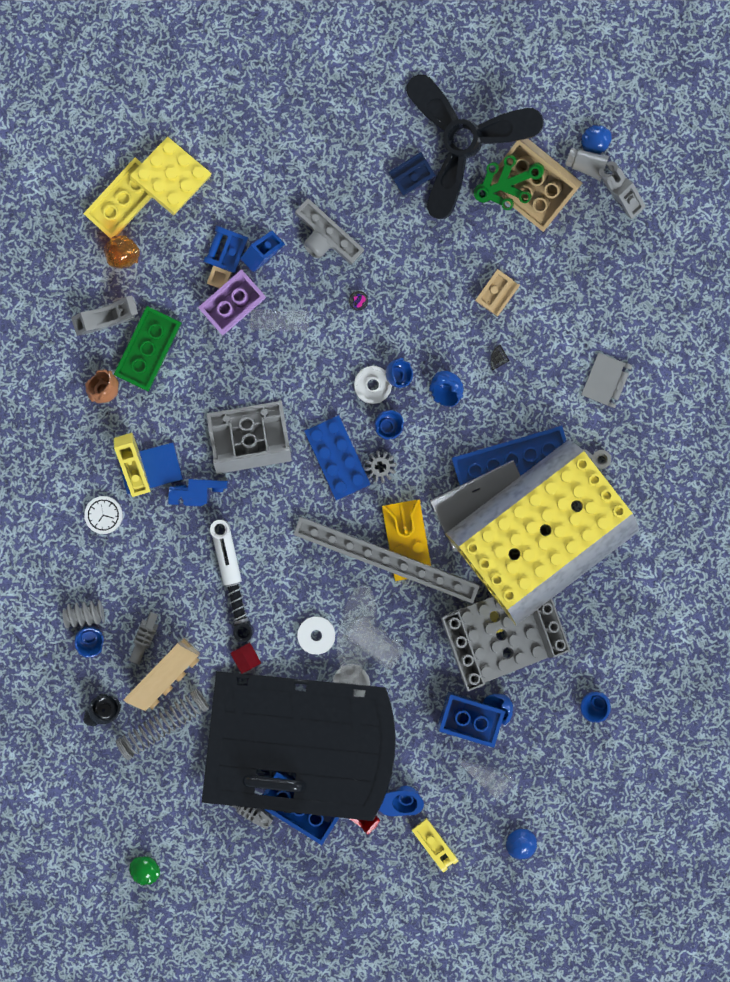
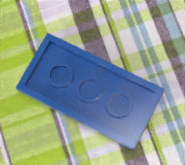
(337, 457)

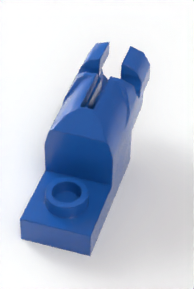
(196, 493)

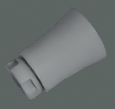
(587, 162)

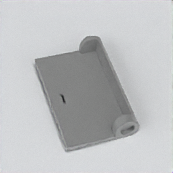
(462, 501)

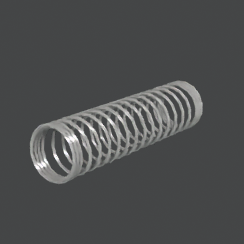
(124, 745)

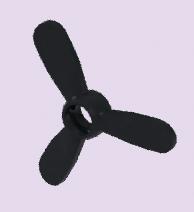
(501, 129)

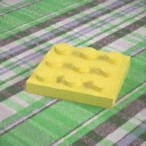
(170, 176)

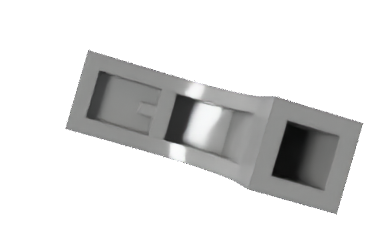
(105, 317)

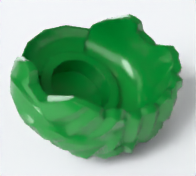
(144, 870)

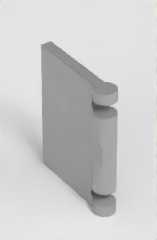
(606, 380)

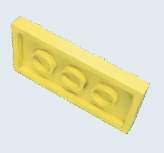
(118, 202)

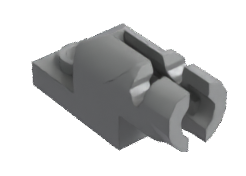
(622, 190)

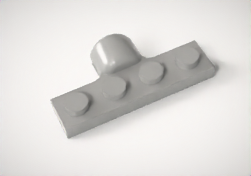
(326, 234)

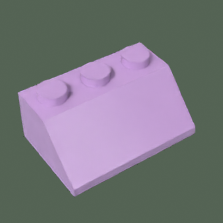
(232, 302)

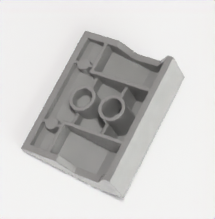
(249, 437)

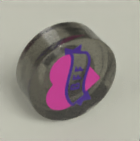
(358, 300)

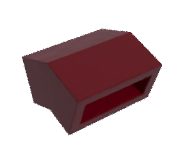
(245, 658)

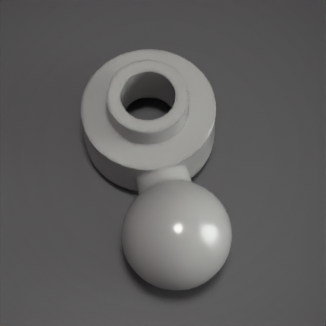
(600, 453)

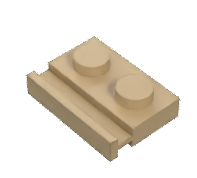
(497, 293)

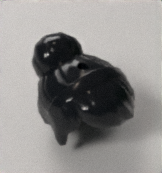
(94, 714)

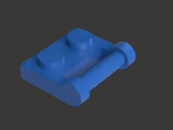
(231, 252)

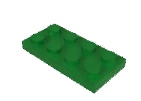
(147, 348)

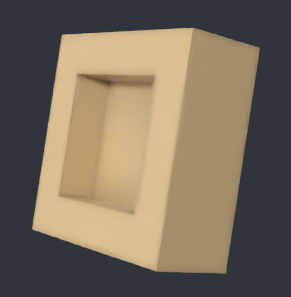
(218, 277)

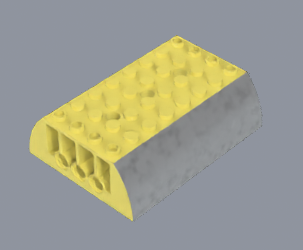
(514, 522)

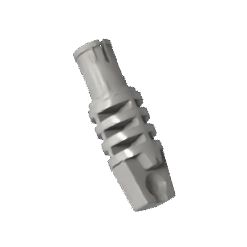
(144, 637)
(256, 816)

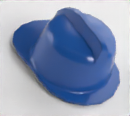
(402, 802)

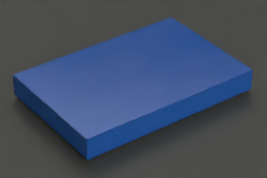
(159, 465)

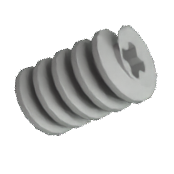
(83, 614)

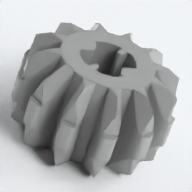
(384, 461)

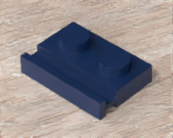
(412, 174)

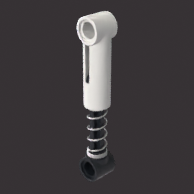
(231, 578)

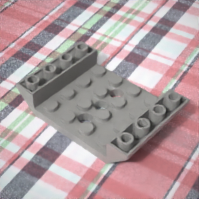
(481, 652)

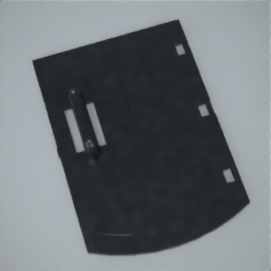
(325, 735)

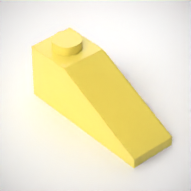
(131, 464)

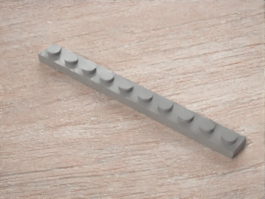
(386, 560)

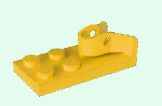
(406, 531)

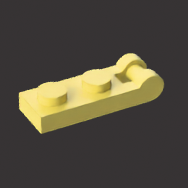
(434, 844)

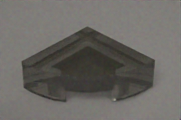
(498, 358)

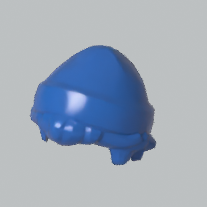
(446, 388)

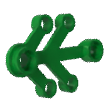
(505, 183)

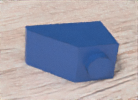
(262, 251)

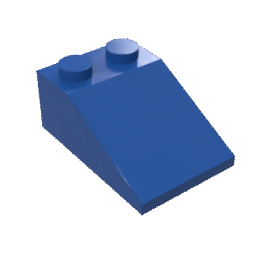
(470, 719)

